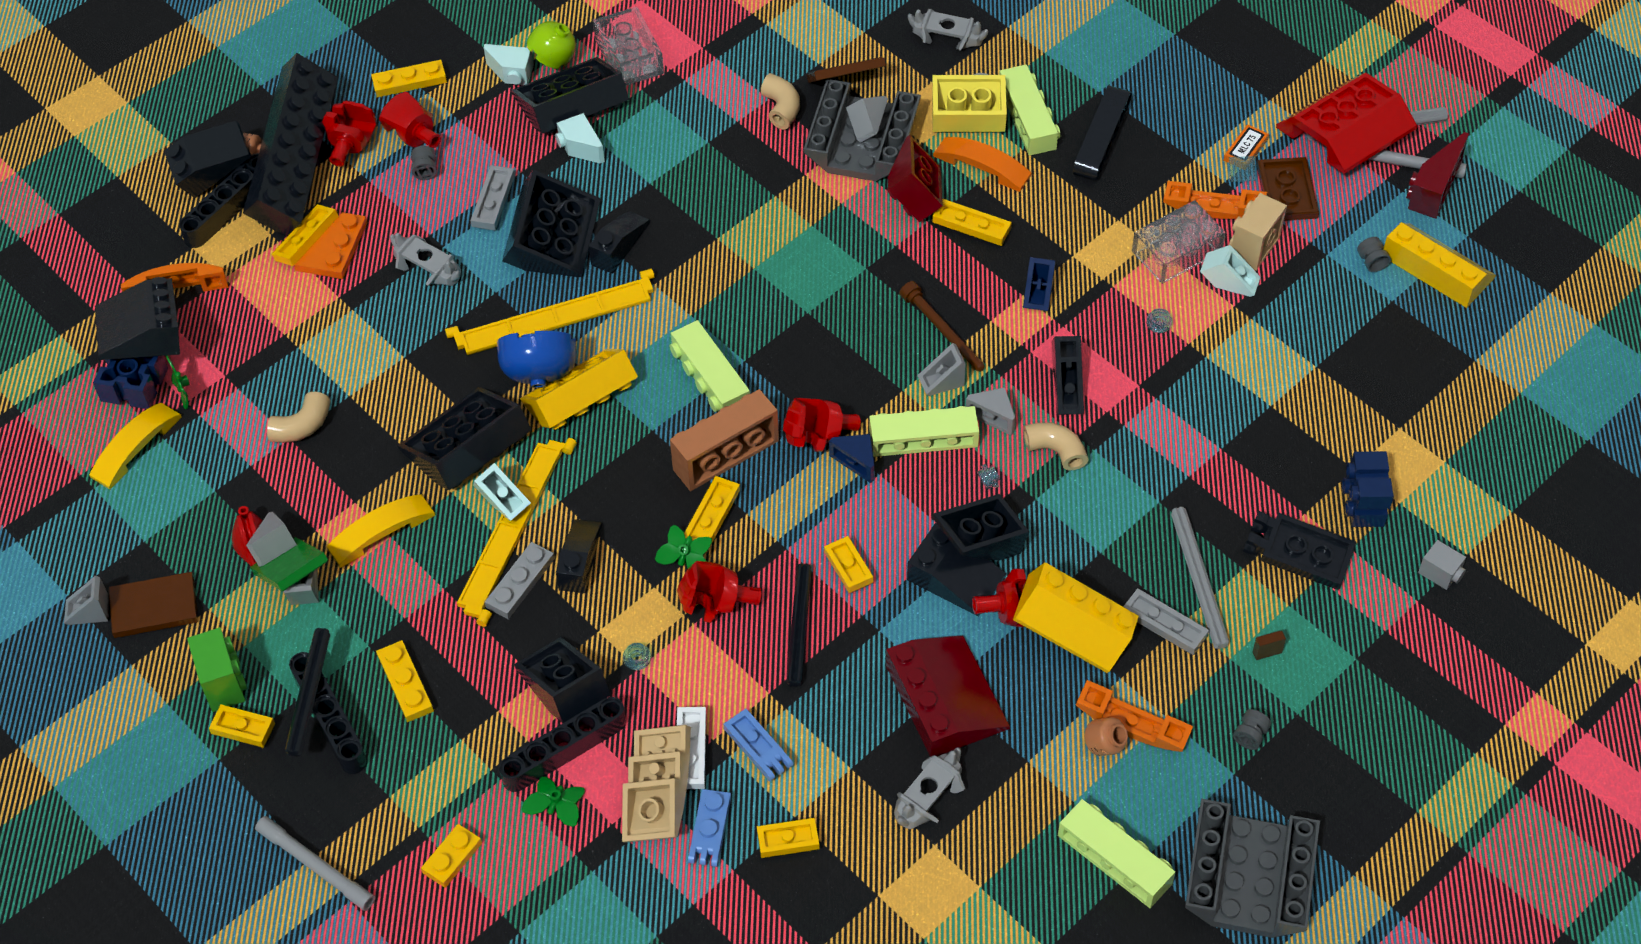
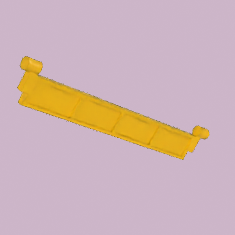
(556, 315)
(507, 533)

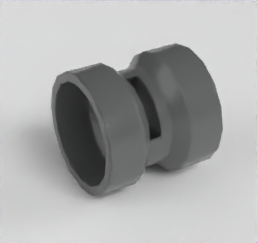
(423, 162)
(1373, 253)
(1252, 728)

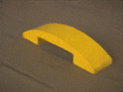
(129, 441)
(377, 524)

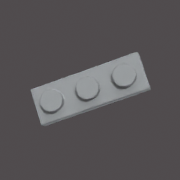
(492, 197)
(519, 580)
(1167, 622)

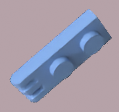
(757, 744)
(710, 826)

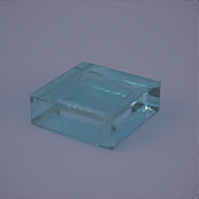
(1242, 169)

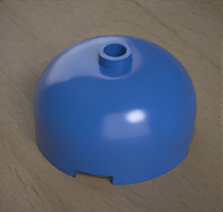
(537, 357)

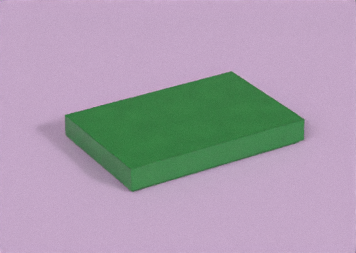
(291, 565)

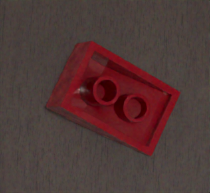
(1435, 178)
(916, 180)

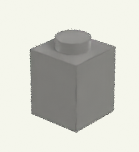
(1443, 565)

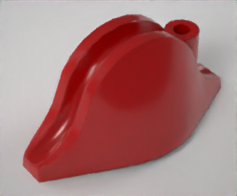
(243, 529)

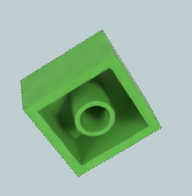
(217, 668)

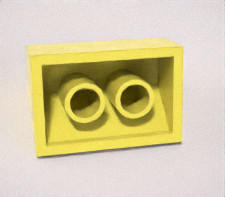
(969, 103)

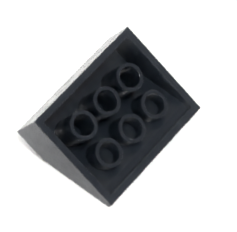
(570, 92)
(551, 227)
(138, 322)
(466, 437)

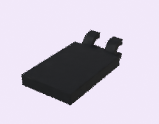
(1301, 548)

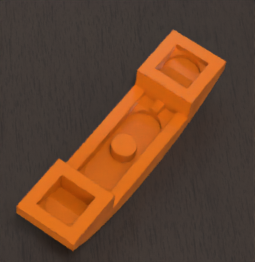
(985, 157)
(1215, 204)
(184, 275)
(1140, 725)

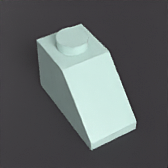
(510, 63)
(579, 139)
(1230, 271)
(501, 492)

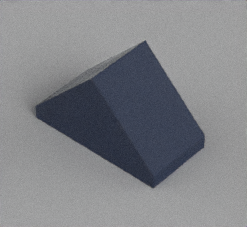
(1039, 283)
(854, 453)

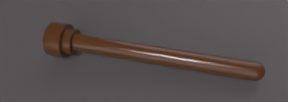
(912, 294)

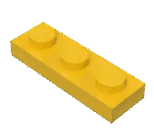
(409, 78)
(972, 222)
(305, 235)
(713, 509)
(404, 681)

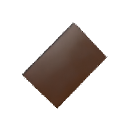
(846, 69)
(1291, 184)
(153, 604)

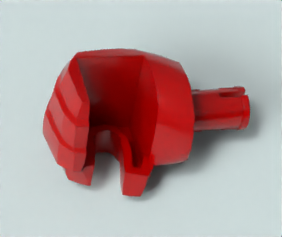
(410, 120)
(348, 129)
(816, 422)
(715, 589)
(1005, 600)

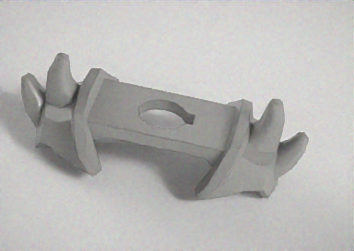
(964, 28)
(440, 265)
(913, 805)

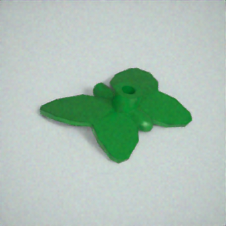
(180, 383)
(682, 547)
(552, 797)

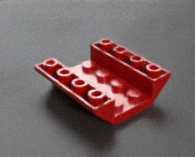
(1353, 121)

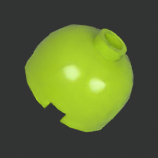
(552, 44)

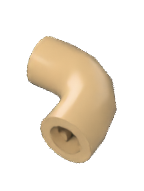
(786, 100)
(301, 424)
(1058, 439)

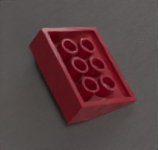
(944, 692)

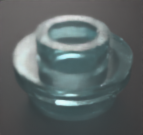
(1155, 317)
(988, 476)
(633, 650)

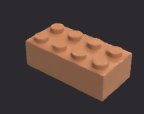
(724, 439)

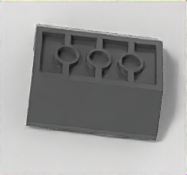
(834, 143)
(1252, 872)

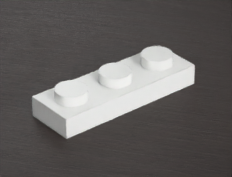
(696, 719)

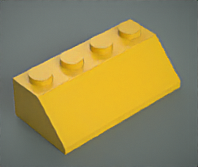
(1437, 264)
(583, 386)
(1075, 617)

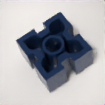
(131, 380)
(1368, 489)

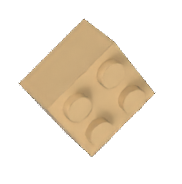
(1258, 229)

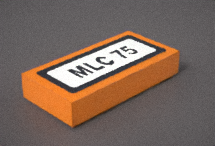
(1247, 143)

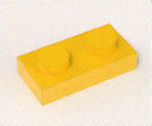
(848, 564)
(242, 726)
(788, 837)
(451, 855)

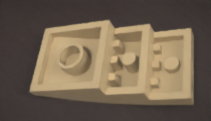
(656, 784)

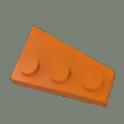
(335, 247)

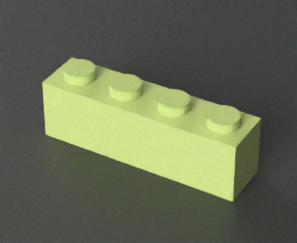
(1029, 111)
(707, 366)
(924, 431)
(1116, 853)

